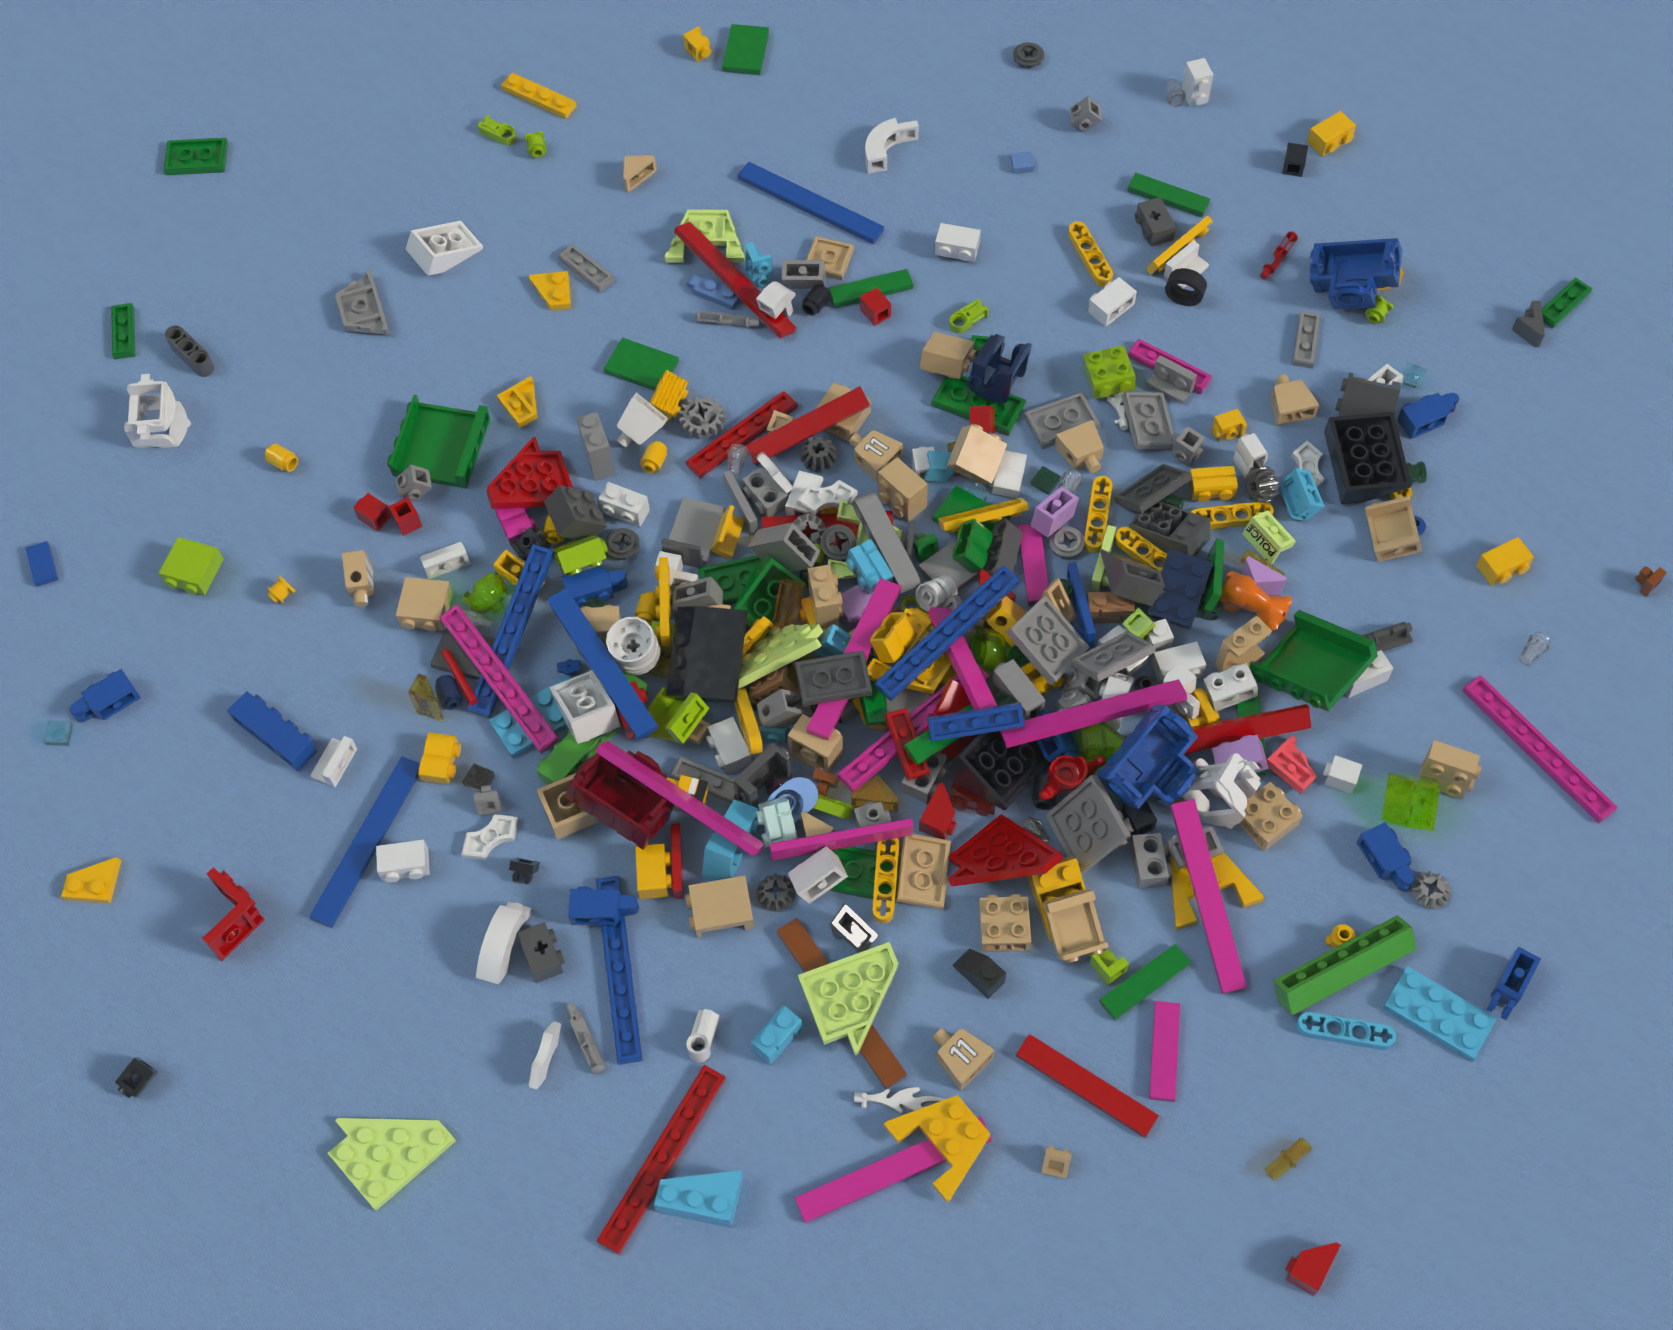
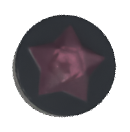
(774, 781)

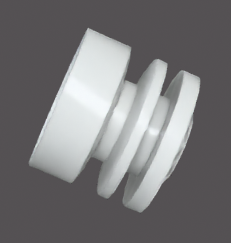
(631, 634)

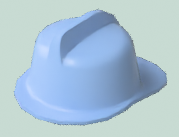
(800, 793)

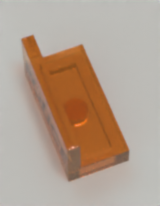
(788, 602)

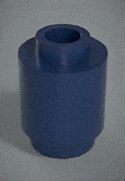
(448, 692)

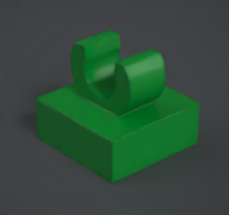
(925, 546)

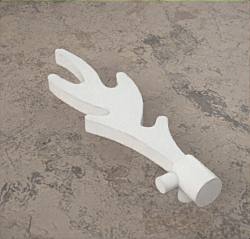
(1116, 402)
(902, 1098)

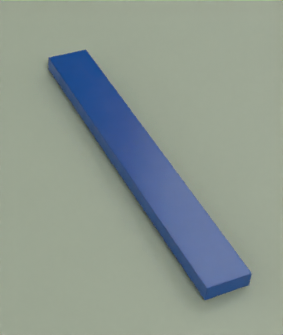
(811, 202)
(514, 622)
(946, 633)
(602, 664)
(365, 842)
(620, 985)

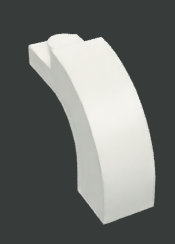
(885, 136)
(498, 941)

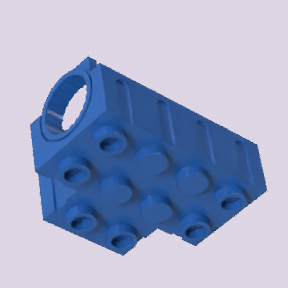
(1355, 270)
(1152, 760)

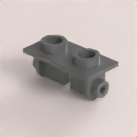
(1391, 636)

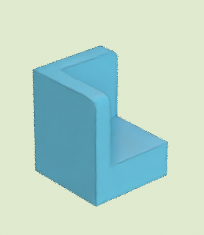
(938, 470)

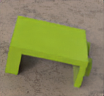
(675, 717)

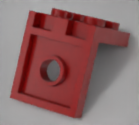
(238, 922)

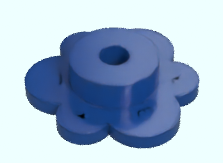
(568, 667)

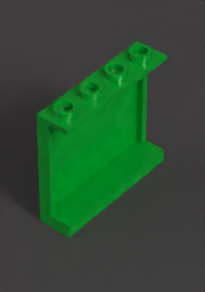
(441, 441)
(1316, 661)

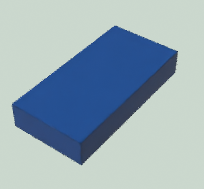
(41, 563)

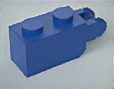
(1427, 413)
(595, 584)
(105, 698)
(1057, 745)
(1387, 855)
(599, 906)
(1513, 981)

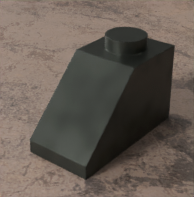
(981, 972)

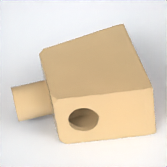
(1292, 401)
(1081, 446)

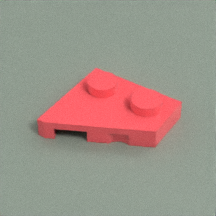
(1292, 766)

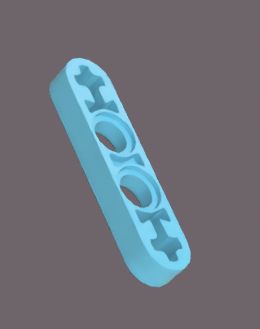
(1346, 1026)

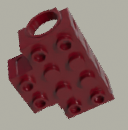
(620, 799)

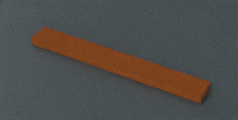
(874, 1048)

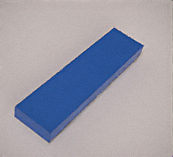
(1081, 604)
(975, 721)

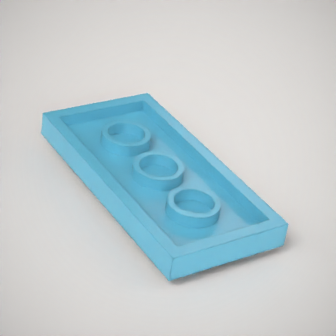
(513, 735)
(1440, 1013)

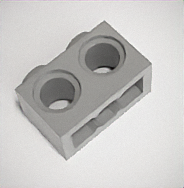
(769, 491)
(924, 793)
(1150, 860)

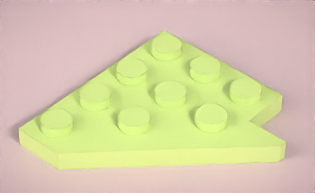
(778, 649)
(849, 993)
(387, 1153)

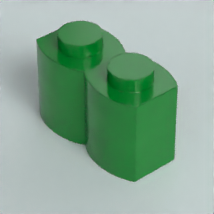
(972, 545)

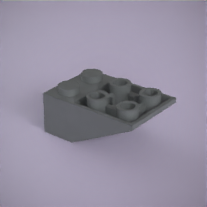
(1172, 528)
(1132, 578)

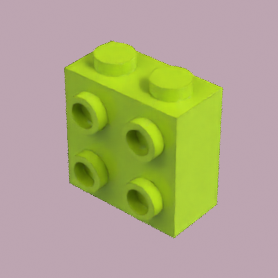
(1109, 372)
(580, 553)
(191, 566)

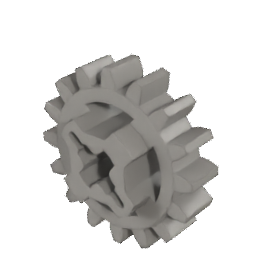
(693, 422)

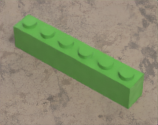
(569, 756)
(1344, 965)

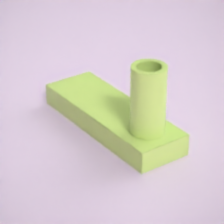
(1099, 576)

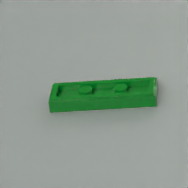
(1565, 302)
(123, 331)

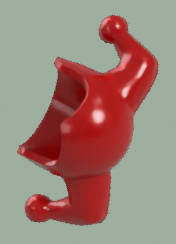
(1068, 773)

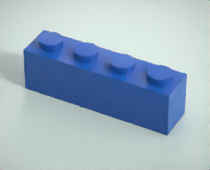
(272, 730)

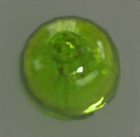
(487, 594)
(988, 648)

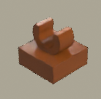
(1649, 579)
(825, 780)

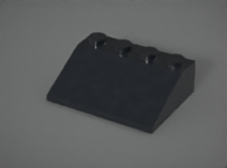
(1366, 456)
(706, 653)
(994, 770)

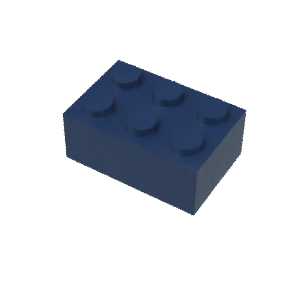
(1183, 589)

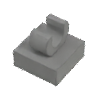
(487, 801)

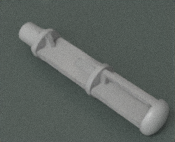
(727, 319)
(585, 1039)

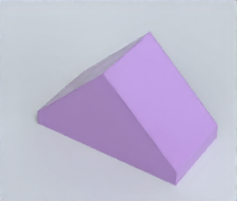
(1265, 577)

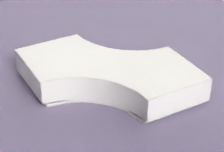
(1307, 458)
(774, 472)
(816, 498)
(480, 843)
(544, 1055)

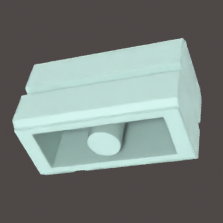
(776, 820)

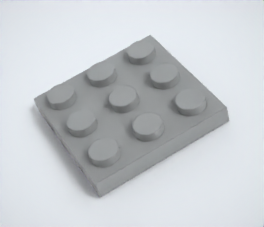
(1047, 640)
(1088, 824)

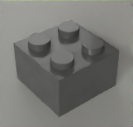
(574, 513)

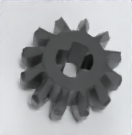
(818, 454)
(1262, 484)

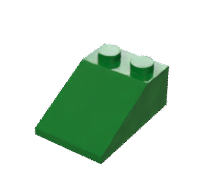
(762, 589)

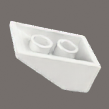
(442, 246)
(585, 707)

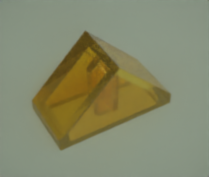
(875, 791)

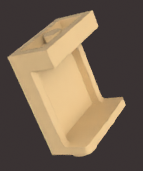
(1393, 528)
(1242, 645)
(719, 905)
(1074, 925)

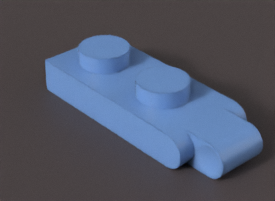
(713, 291)

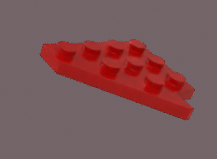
(528, 478)
(1001, 853)

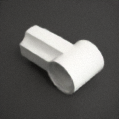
(702, 1034)

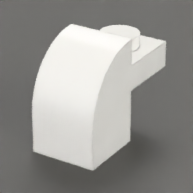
(776, 299)
(677, 577)
(1188, 680)

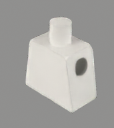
(639, 421)

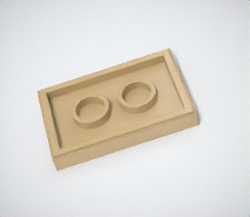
(923, 871)

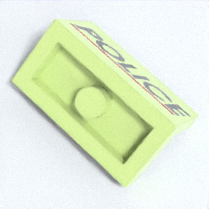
(1268, 536)

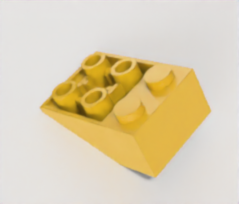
(1058, 881)

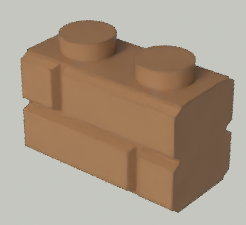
(1109, 608)

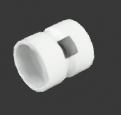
(935, 592)

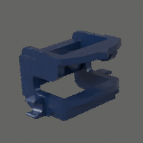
(1006, 372)

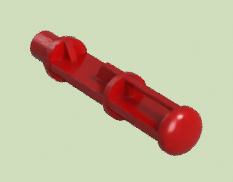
(1279, 255)

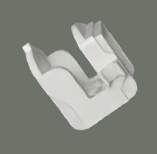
(171, 414)
(1220, 781)

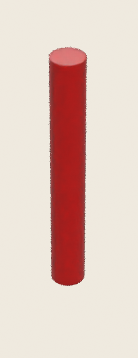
(459, 677)

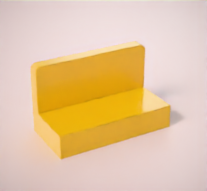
(727, 534)

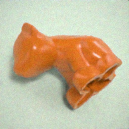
(1243, 593)

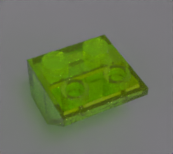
(1098, 741)
(1411, 801)

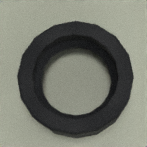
(1189, 278)

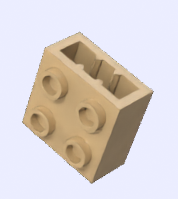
(947, 355)
(851, 425)
(977, 454)
(825, 596)
(423, 603)
(1452, 767)
(1269, 816)
(1004, 923)

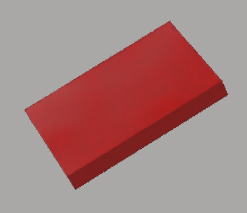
(952, 701)

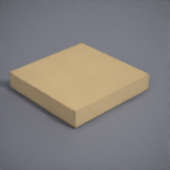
(835, 255)

